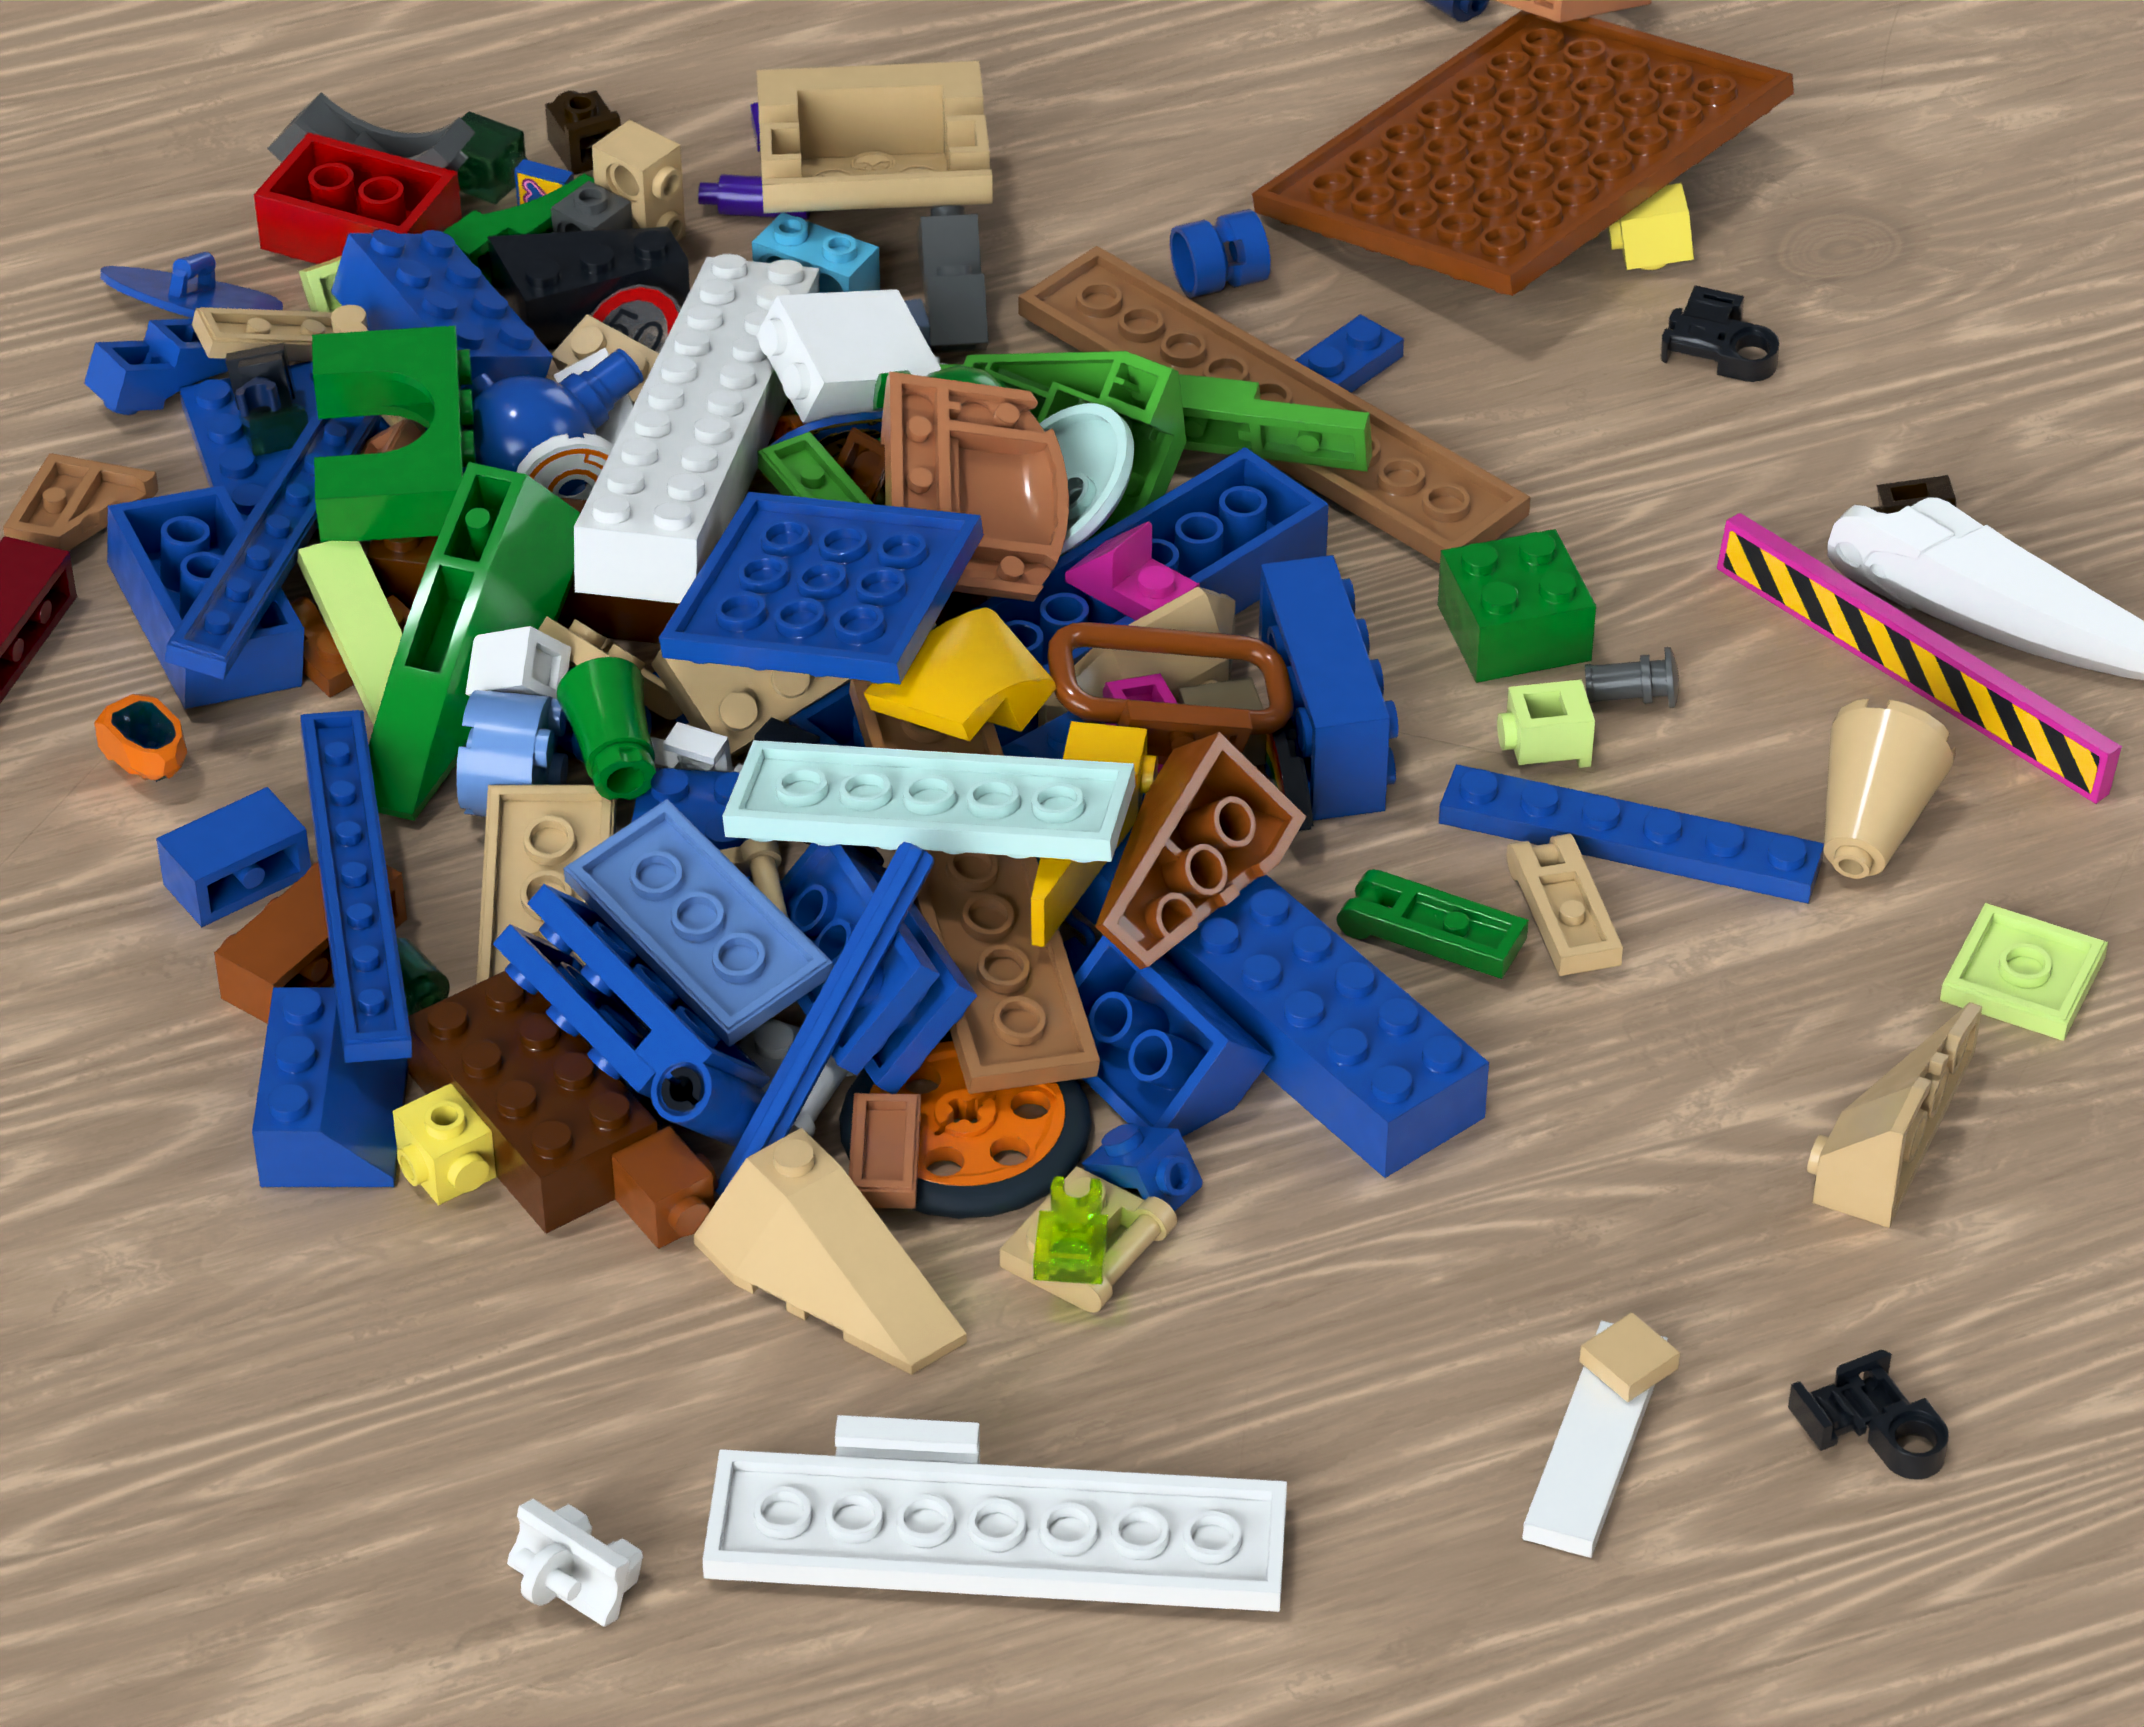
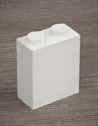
(837, 345)

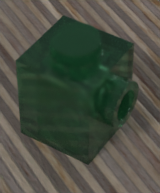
(491, 158)

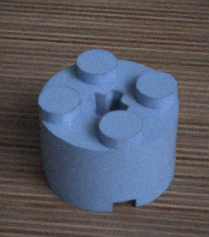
(509, 744)

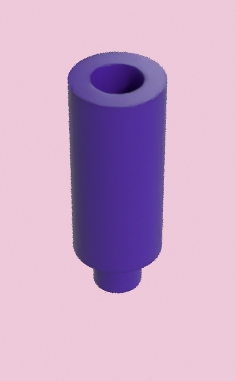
(738, 196)

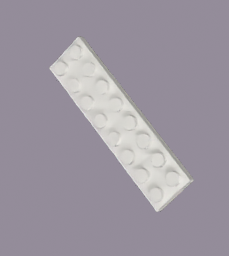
(996, 1530)

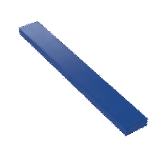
(262, 551)
(355, 888)

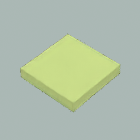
(2024, 971)

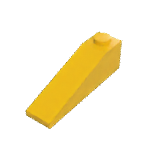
(1064, 881)

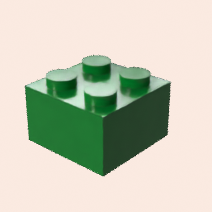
(1516, 605)

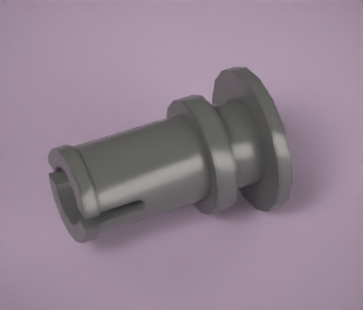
(1634, 680)

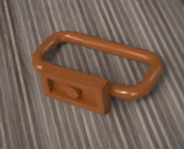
(1171, 723)

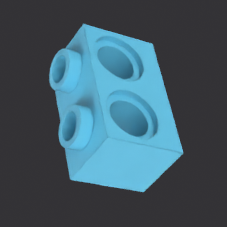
(842, 260)

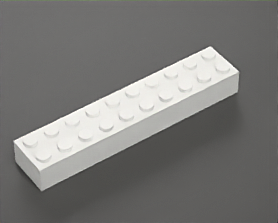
(688, 438)

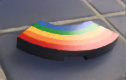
(1288, 770)

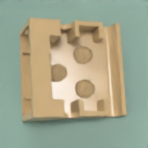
(873, 137)

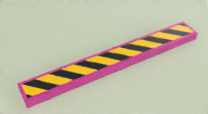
(1919, 658)

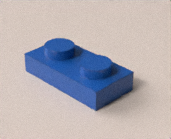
(1354, 353)

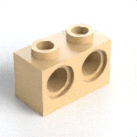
(646, 173)

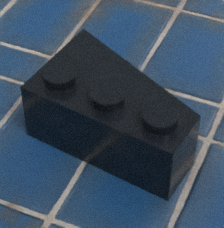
(566, 275)

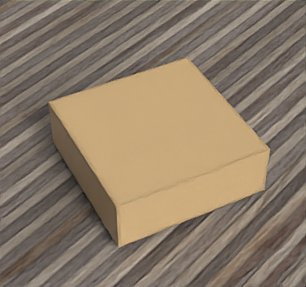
(1629, 1357)

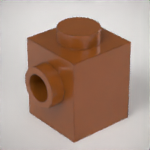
(664, 1186)

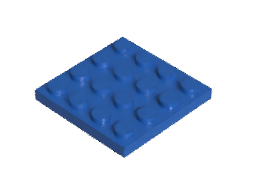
(822, 587)

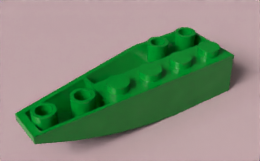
(493, 569)

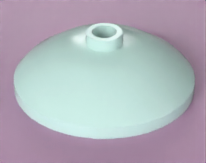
(1097, 463)

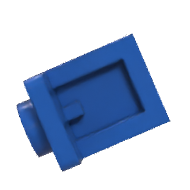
(1148, 1160)

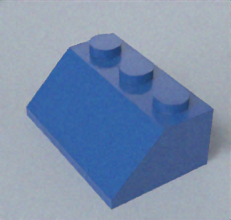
(1163, 1043)
(314, 1112)

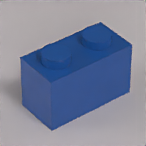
(234, 856)

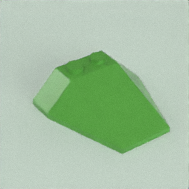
(1130, 385)

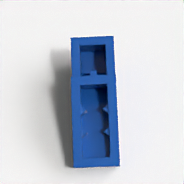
(147, 372)

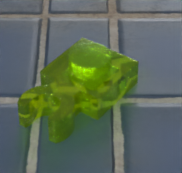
(1071, 1237)

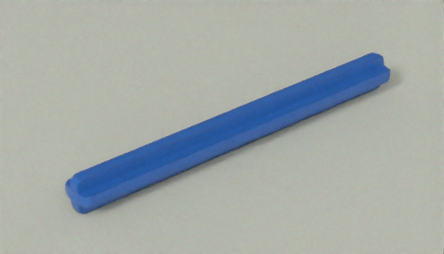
(833, 1005)

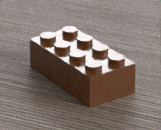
(537, 1092)

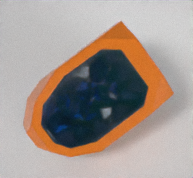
(142, 737)

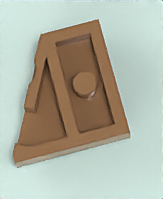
(72, 499)

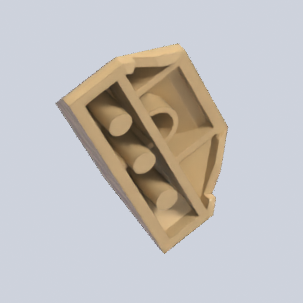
(1193, 611)

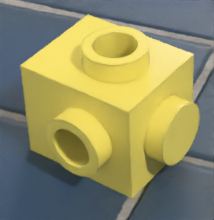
(1655, 231)
(444, 1157)

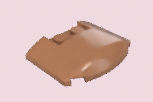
(983, 456)

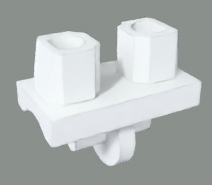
(569, 1563)

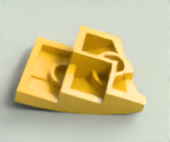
(967, 676)

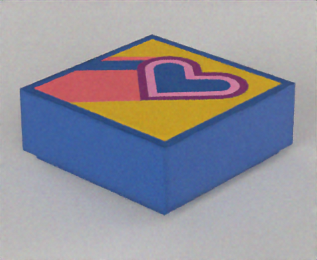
(538, 179)

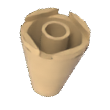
(1879, 781)

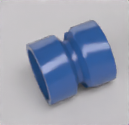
(1228, 251)

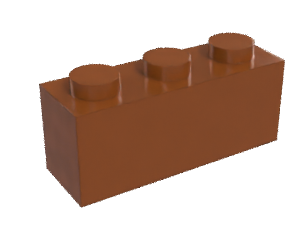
(286, 945)

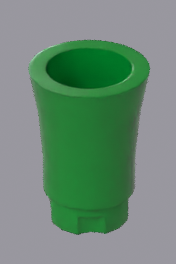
(610, 724)

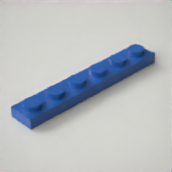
(1633, 833)

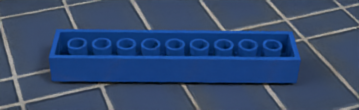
(1206, 529)
(1334, 1023)

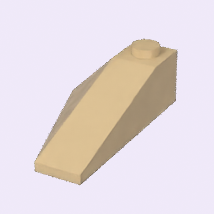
(1889, 1128)
(818, 1244)

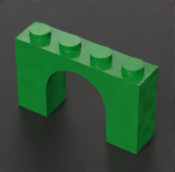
(402, 375)

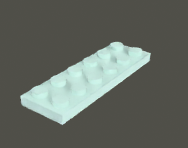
(930, 801)

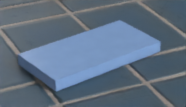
(698, 922)

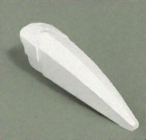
(1985, 584)

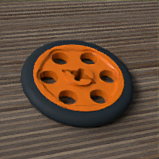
(982, 1184)

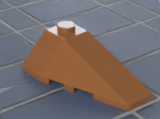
(1194, 846)

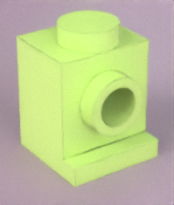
(1548, 723)

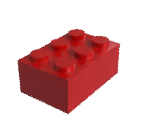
(344, 189)

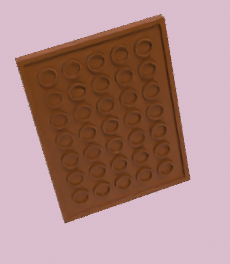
(1522, 147)

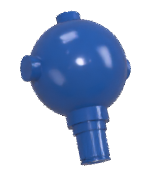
(530, 409)

